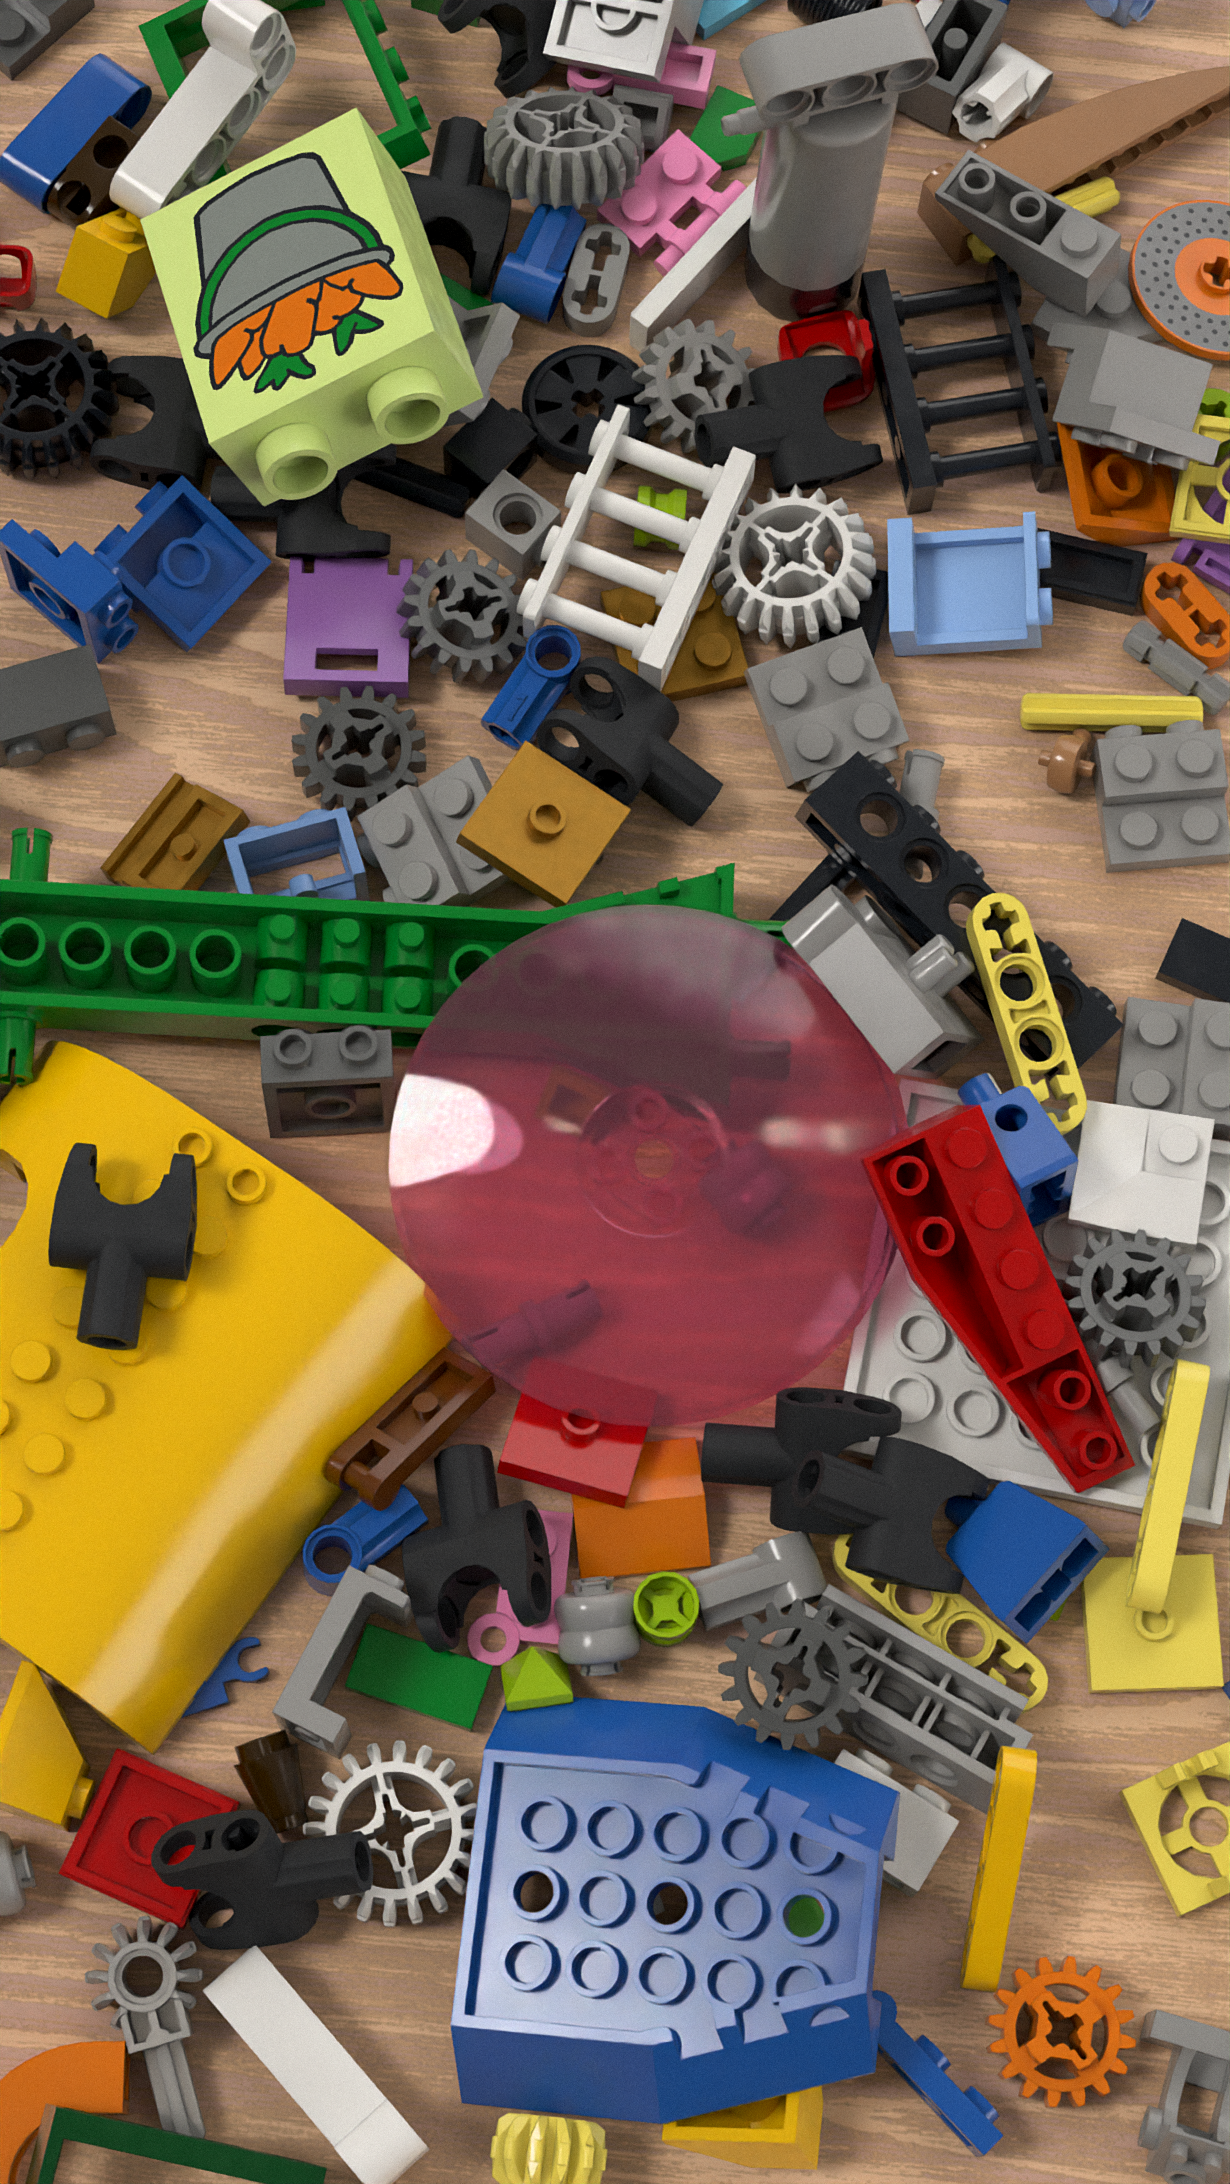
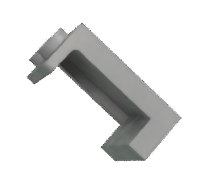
(302, 1700)

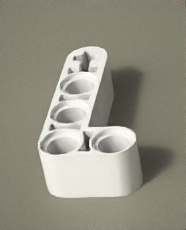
(210, 109)
(315, 2069)

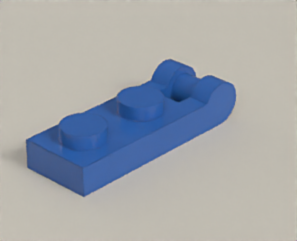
(923, 2069)

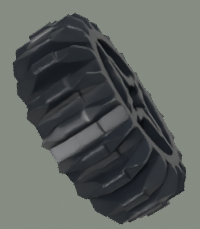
(41, 429)

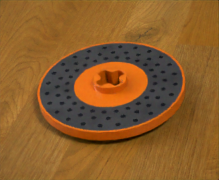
(1173, 280)

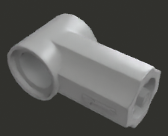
(774, 1572)

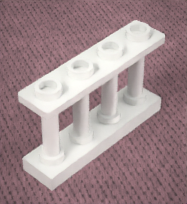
(675, 591)

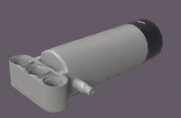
(826, 126)

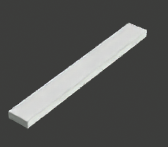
(707, 257)

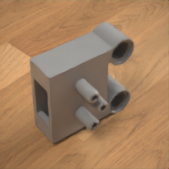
(885, 985)

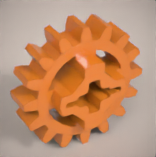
(1081, 2058)

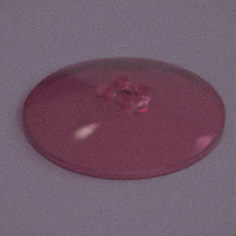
(526, 1185)

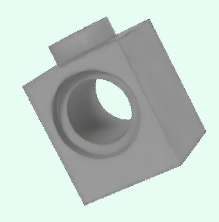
(505, 503)

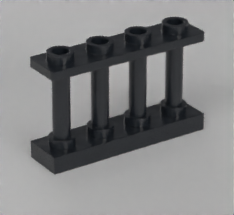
(912, 417)

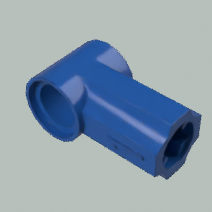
(535, 274)
(531, 689)
(364, 1535)

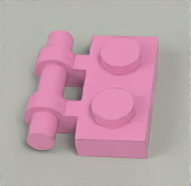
(666, 188)

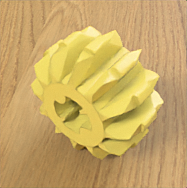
(547, 2150)

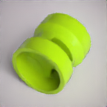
(670, 1599)

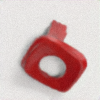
(840, 331)

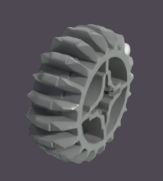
(564, 148)

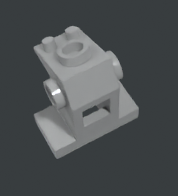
(1202, 2060)

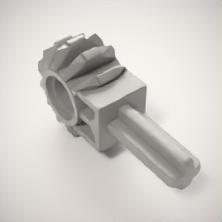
(157, 2020)

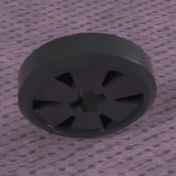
(580, 376)

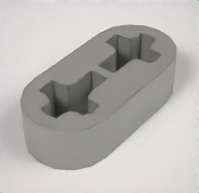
(607, 282)

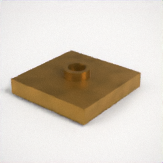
(543, 825)

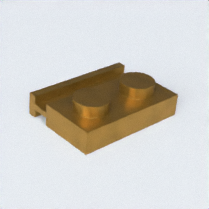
(176, 839)

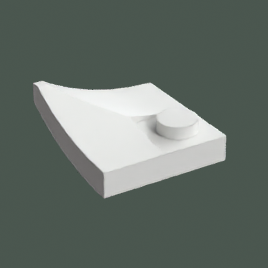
(1141, 1172)

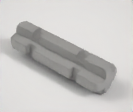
(1177, 666)

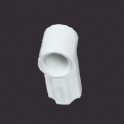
(1006, 88)

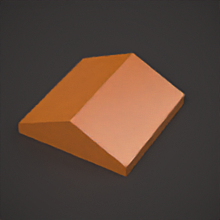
(1115, 495)
(661, 1522)

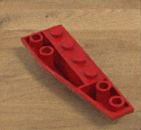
(993, 1286)

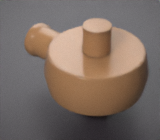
(1068, 761)

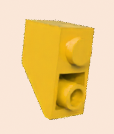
(107, 264)

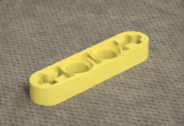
(1036, 1012)
(1167, 1486)
(943, 1613)

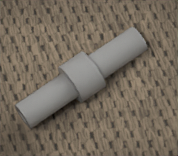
(1119, 1385)

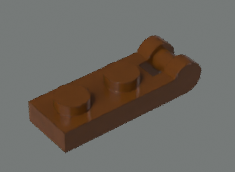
(409, 1428)

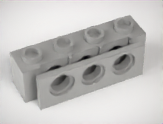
(917, 1702)

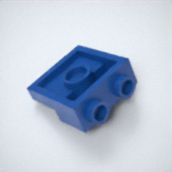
(182, 561)
(69, 589)

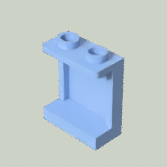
(967, 588)

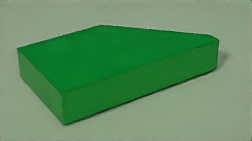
(708, 135)

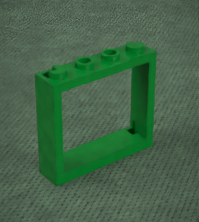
(181, 33)

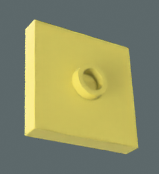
(1146, 1649)

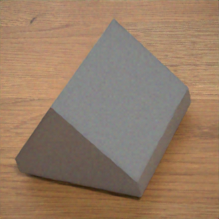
(652, 109)

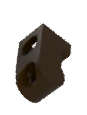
(85, 185)

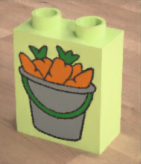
(310, 311)

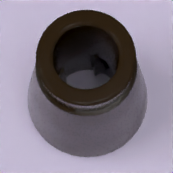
(273, 1779)

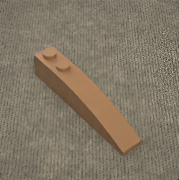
(1088, 142)

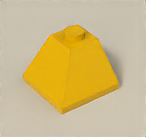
(40, 1756)
(757, 2135)

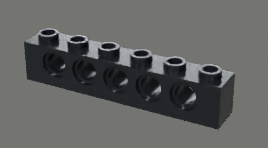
(923, 907)

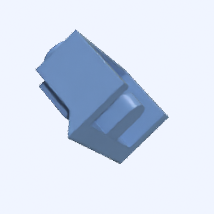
(299, 841)

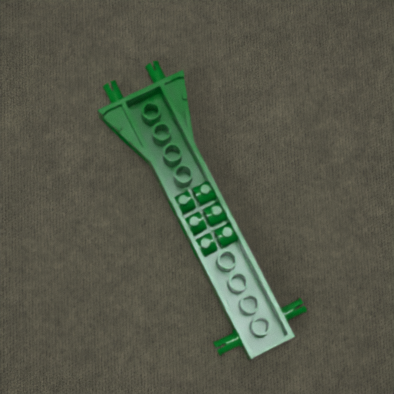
(253, 960)

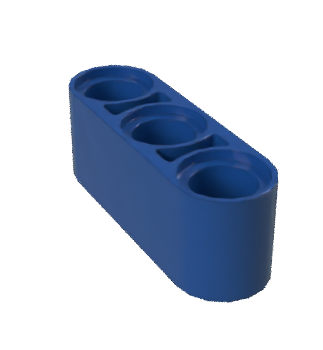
(66, 123)

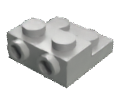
(825, 708)
(1161, 797)
(416, 836)
(1176, 1059)

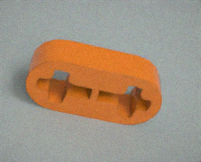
(1194, 611)

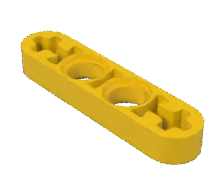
(998, 1868)

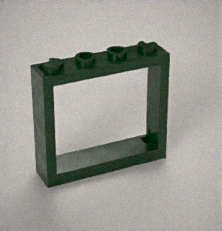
(159, 2144)

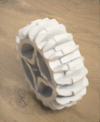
(794, 587)
(425, 1826)

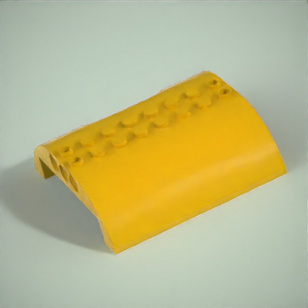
(179, 1476)

